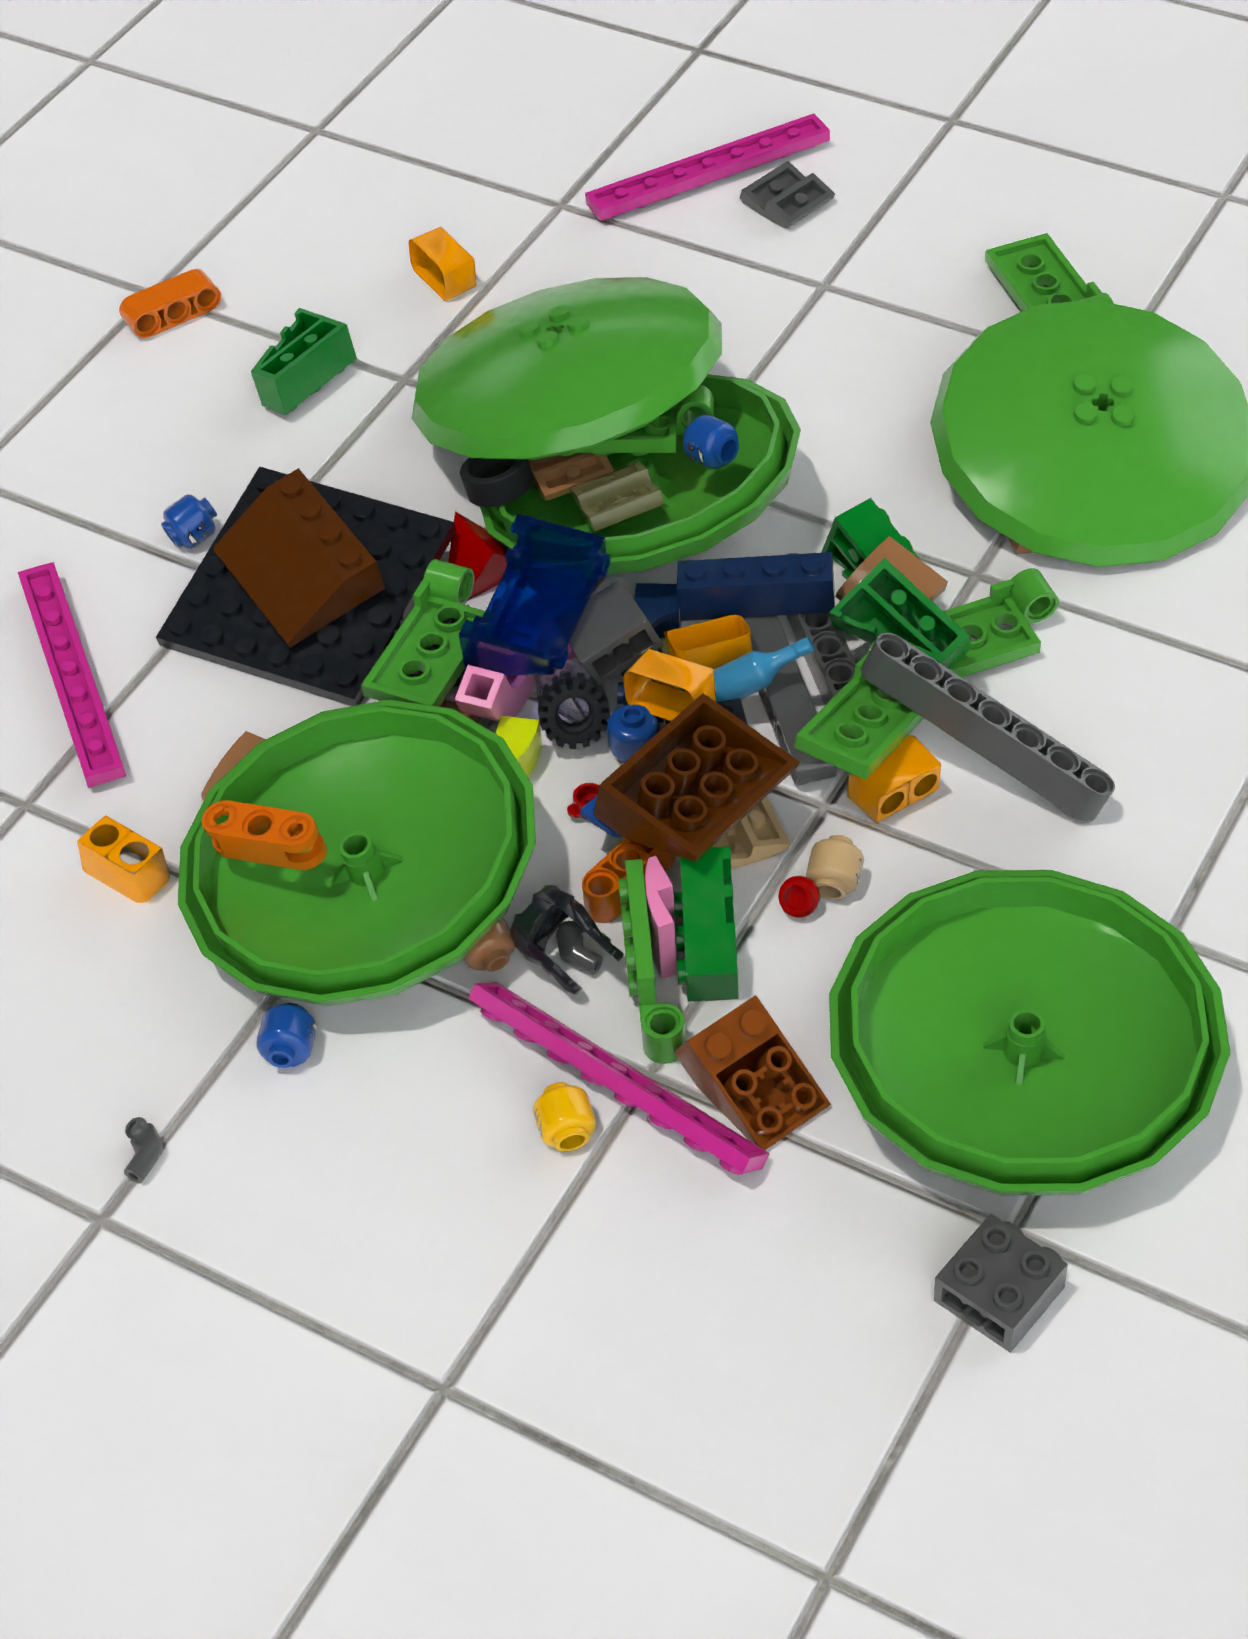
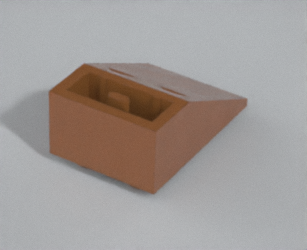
(752, 1074)

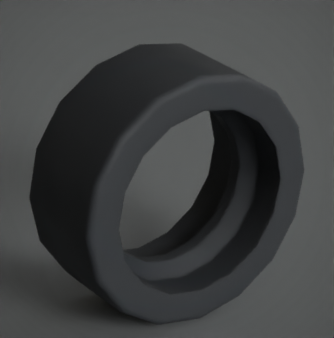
(495, 480)

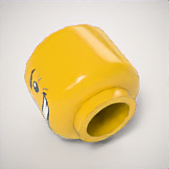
(564, 1116)

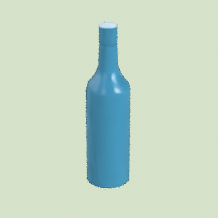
(755, 670)

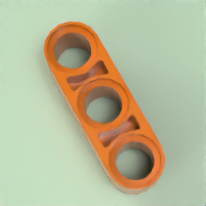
(170, 303)
(601, 883)

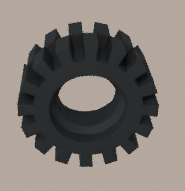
(573, 732)

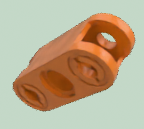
(265, 835)

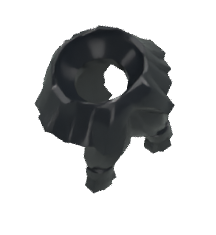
(539, 922)

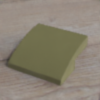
(617, 496)

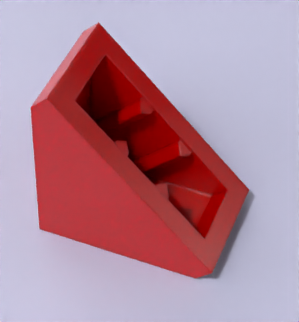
(479, 551)

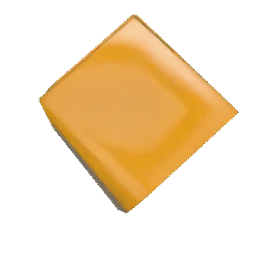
(442, 263)
(711, 641)
(671, 671)
(898, 782)
(109, 838)

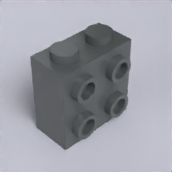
(612, 633)
(1000, 1282)

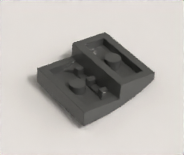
(786, 195)

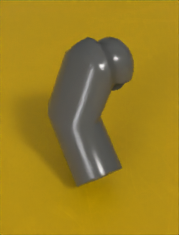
(572, 949)
(146, 1148)

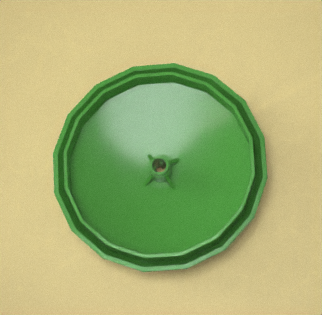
(566, 368)
(1094, 433)
(699, 501)
(420, 862)
(1028, 1032)

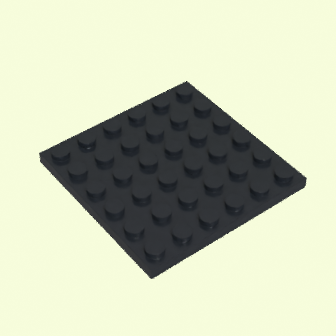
(225, 627)

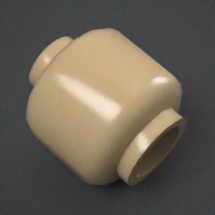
(835, 866)

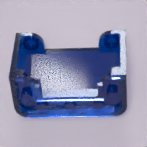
(536, 600)

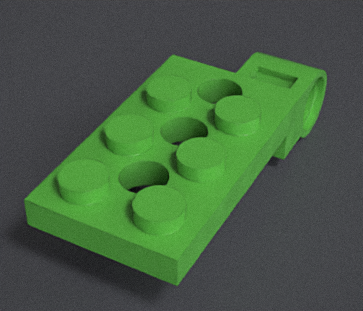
(1046, 268)
(662, 433)
(437, 598)
(1014, 602)
(847, 716)
(654, 1016)

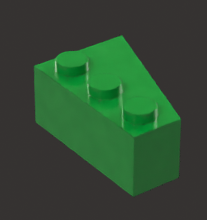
(302, 361)
(859, 533)
(893, 604)
(707, 927)

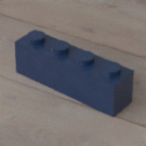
(756, 586)

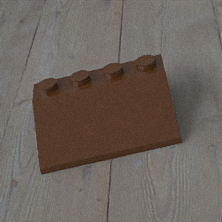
(298, 559)
(692, 781)

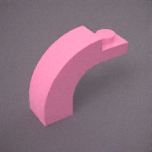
(492, 693)

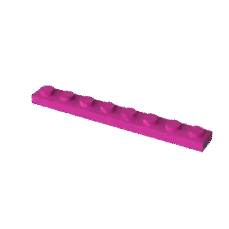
(707, 167)
(71, 675)
(630, 1085)

